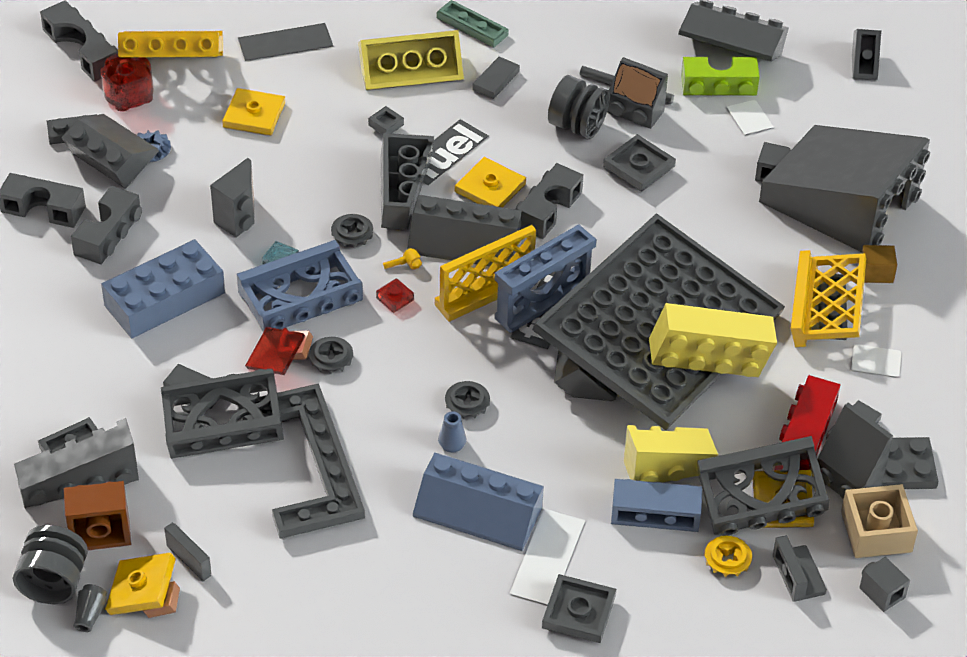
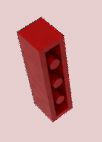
(811, 414)

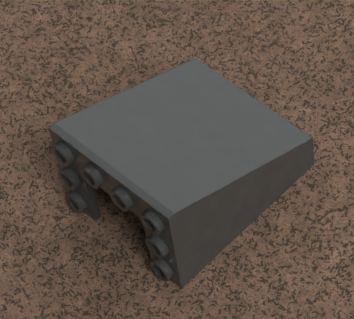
(846, 181)

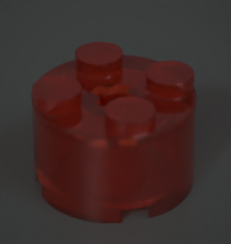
(127, 81)

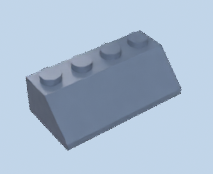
(478, 501)

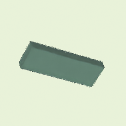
(472, 23)

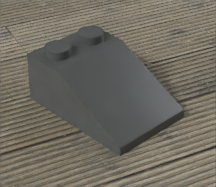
(854, 452)

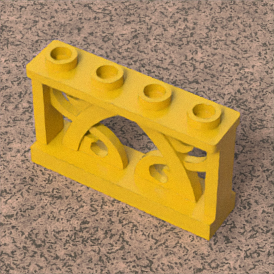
(170, 44)

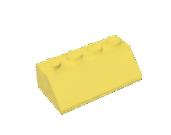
(411, 59)

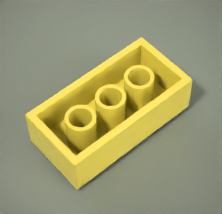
(712, 340)

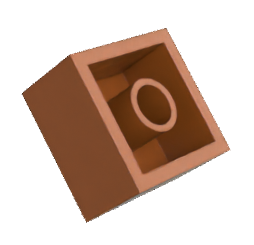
(98, 514)

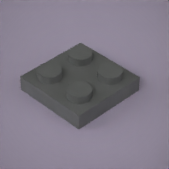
(639, 162)
(911, 464)
(579, 608)

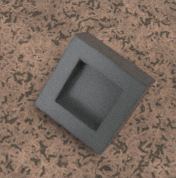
(386, 121)

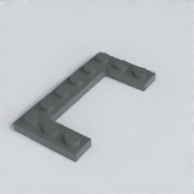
(342, 499)

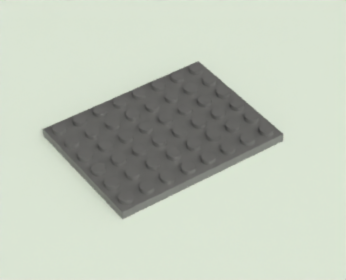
(614, 309)

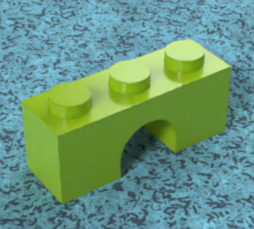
(702, 79)

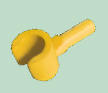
(410, 257)

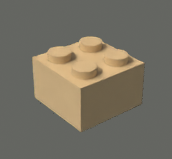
(879, 521)

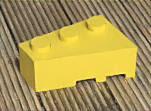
(666, 454)

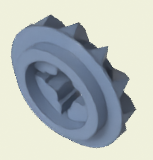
(160, 141)

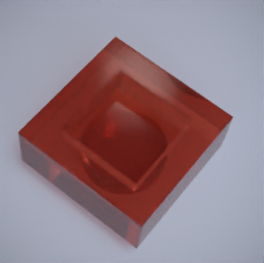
(395, 295)

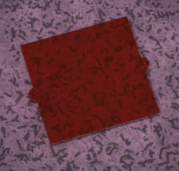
(275, 350)

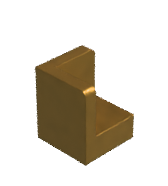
(880, 263)

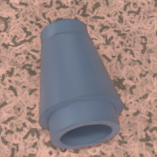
(452, 433)

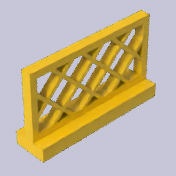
(479, 291)
(807, 297)

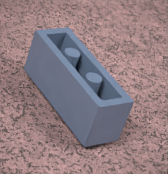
(656, 505)

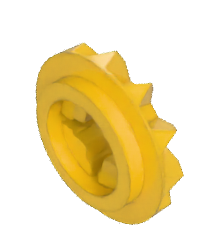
(725, 546)

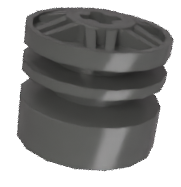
(578, 106)
(50, 564)

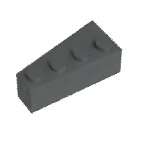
(403, 171)
(96, 460)

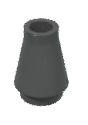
(89, 606)

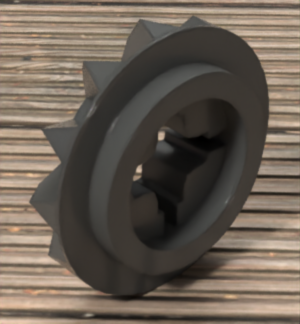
(349, 222)
(321, 349)
(459, 392)

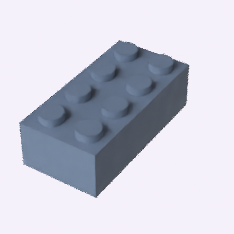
(163, 288)

